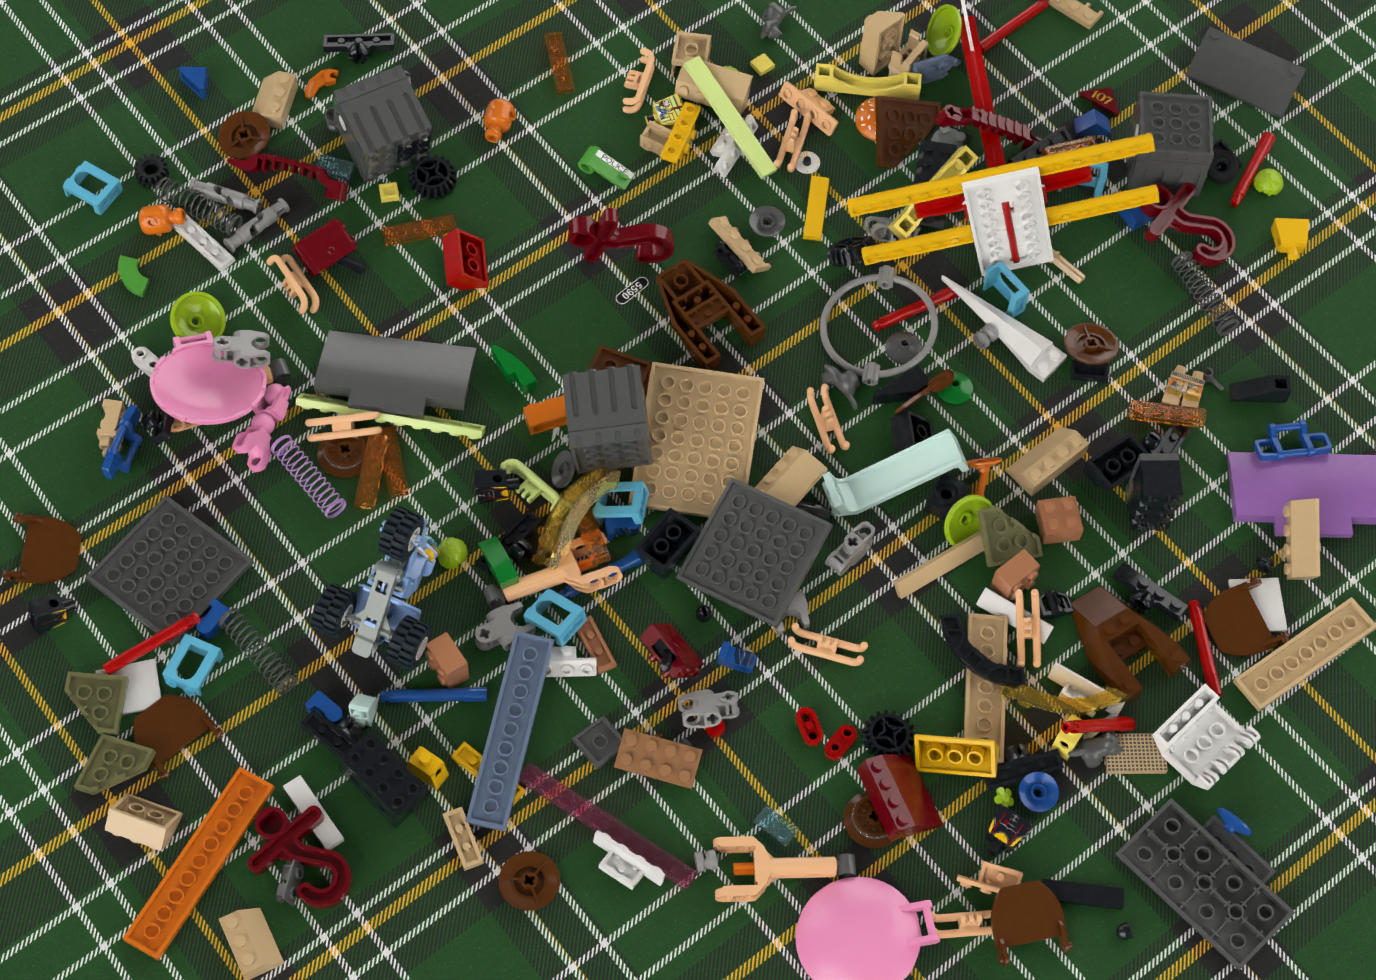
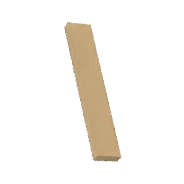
(939, 565)

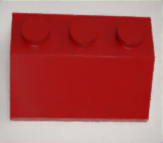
(465, 260)

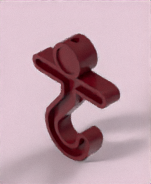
(1170, 214)
(652, 241)
(285, 843)

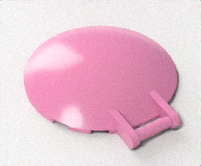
(201, 390)
(861, 931)

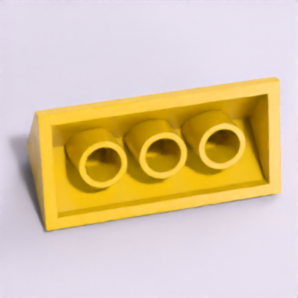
(956, 755)

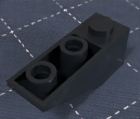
(902, 388)
(1263, 389)

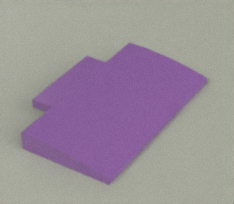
(1339, 481)

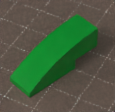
(514, 370)
(499, 562)

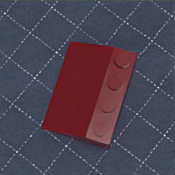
(898, 795)

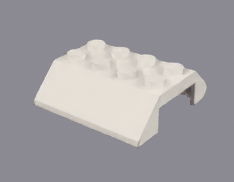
(1203, 739)

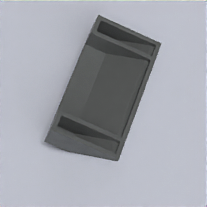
(1245, 72)

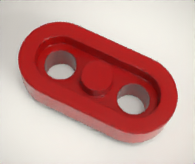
(810, 727)
(841, 741)

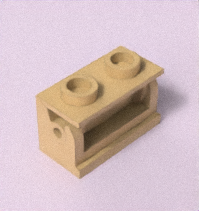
(654, 137)

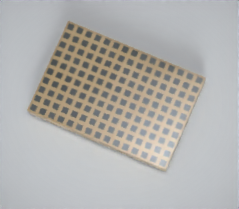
(1138, 756)

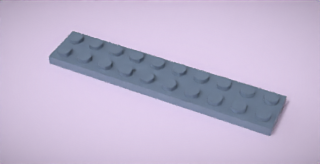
(510, 731)

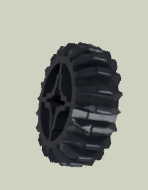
(435, 182)
(848, 251)
(902, 728)

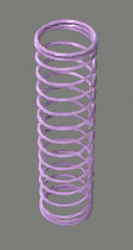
(331, 505)

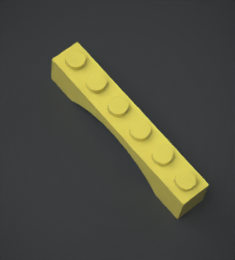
(833, 79)
(957, 164)

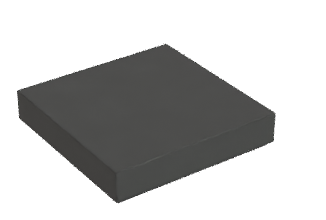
(598, 742)

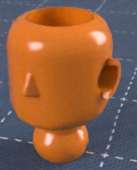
(498, 119)
(160, 219)

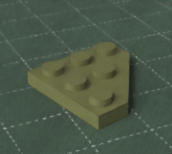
(1005, 537)
(98, 699)
(112, 763)

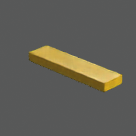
(816, 208)
(471, 760)

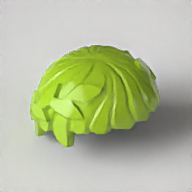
(1268, 181)
(452, 552)

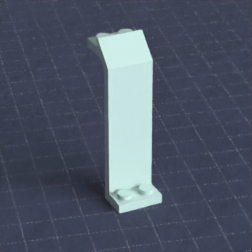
(894, 474)

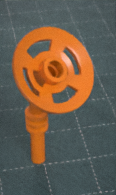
(983, 466)

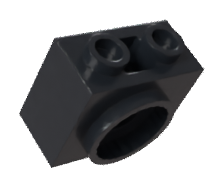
(947, 487)

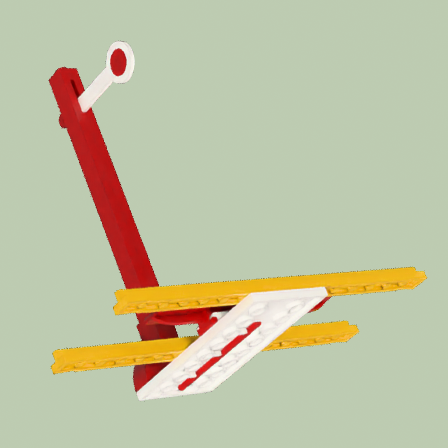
(1004, 200)

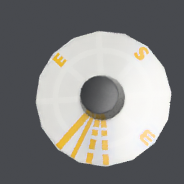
(808, 162)

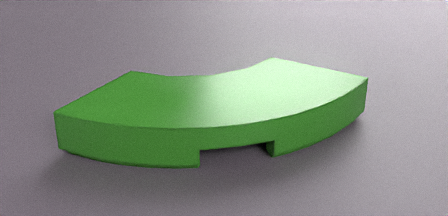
(131, 277)

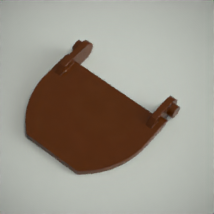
(936, 384)
(48, 551)
(1238, 624)
(170, 727)
(1026, 915)

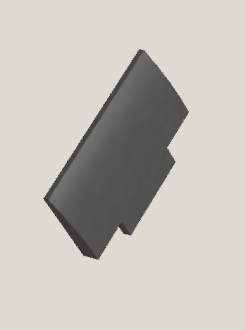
(394, 373)
(1208, 880)

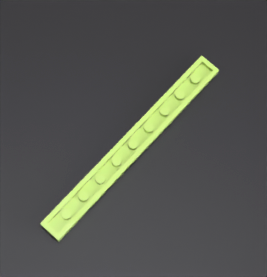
(435, 424)

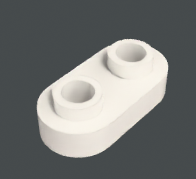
(145, 361)

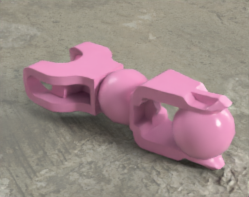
(257, 437)

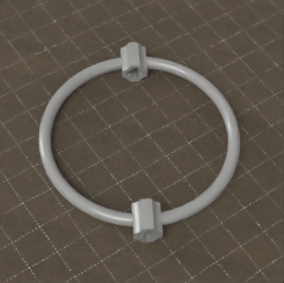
(885, 280)

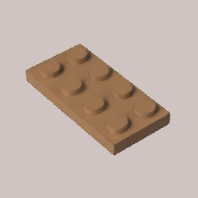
(658, 758)

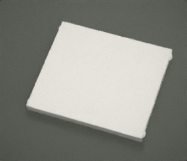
(1268, 601)
(142, 686)

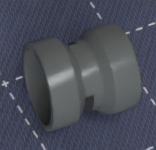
(329, 116)

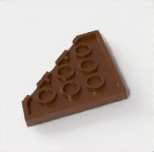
(901, 127)

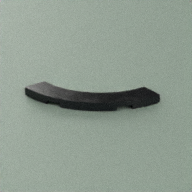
(974, 659)

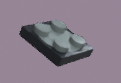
(950, 136)

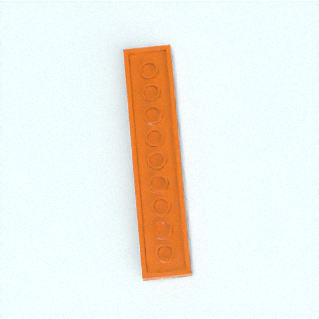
(198, 863)

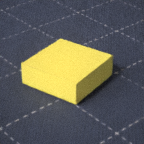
(762, 64)
(389, 192)

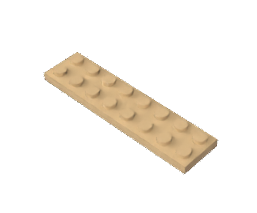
(1304, 654)
(983, 703)

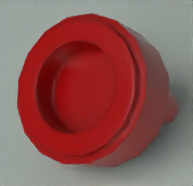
(716, 731)

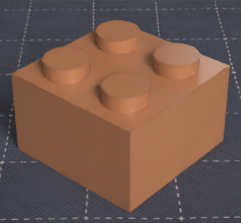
(1058, 520)
(1015, 574)
(447, 661)

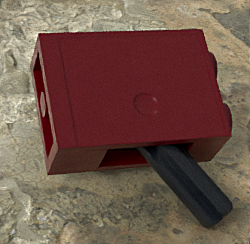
(327, 247)
(671, 651)

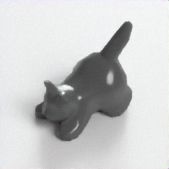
(773, 17)
(845, 382)
(1094, 749)

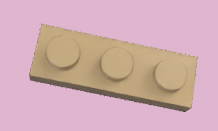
(463, 838)

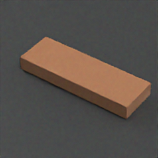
(596, 646)

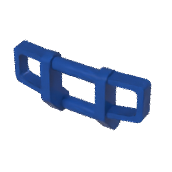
(126, 429)
(1304, 438)

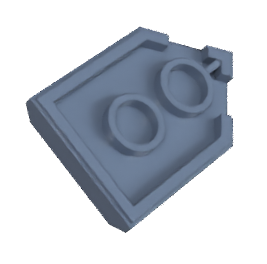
(934, 67)

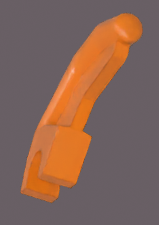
(321, 79)

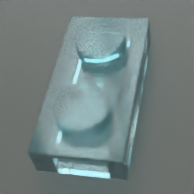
(336, 167)
(776, 825)

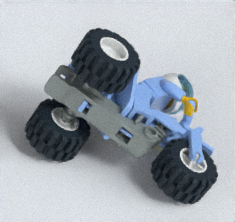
(377, 613)

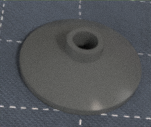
(767, 215)
(900, 353)
(563, 469)

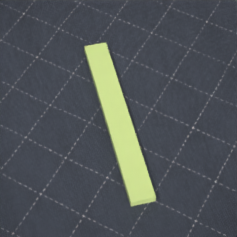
(730, 117)

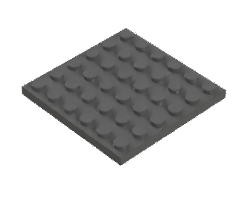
(754, 552)
(169, 568)

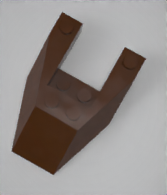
(697, 301)
(1116, 632)

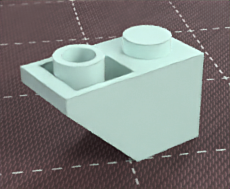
(363, 709)

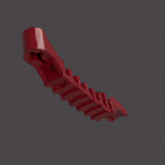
(1016, 132)
(334, 189)

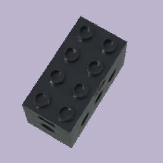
(383, 779)

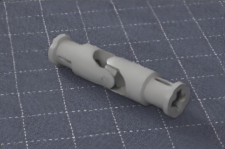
(223, 195)
(258, 223)

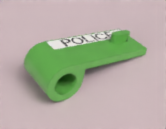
(598, 161)

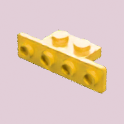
(682, 133)

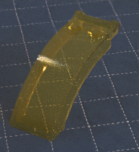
(568, 513)
(1033, 697)

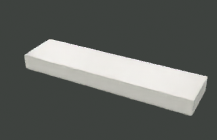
(205, 244)
(1001, 606)
(303, 799)

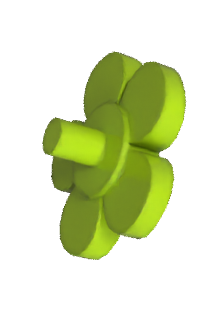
(1003, 797)

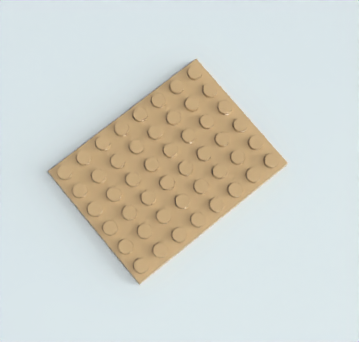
(698, 436)

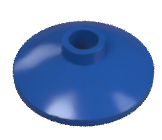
(1043, 783)
(1233, 823)

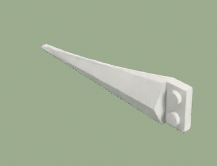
(1029, 347)

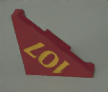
(1101, 98)

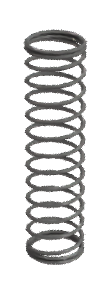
(167, 190)
(1186, 262)
(285, 679)

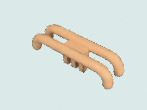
(639, 81)
(791, 141)
(295, 281)
(826, 420)
(343, 426)
(1028, 628)
(826, 646)
(968, 924)

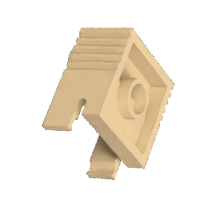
(690, 45)
(912, 53)

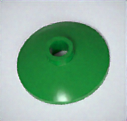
(959, 394)

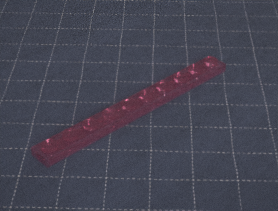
(600, 820)

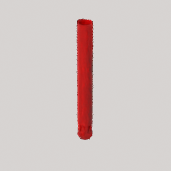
(1013, 24)
(1262, 148)
(943, 295)
(151, 643)
(1204, 647)
(1119, 723)

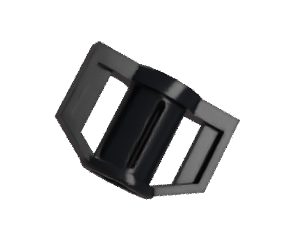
(1052, 603)

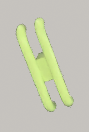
(532, 483)

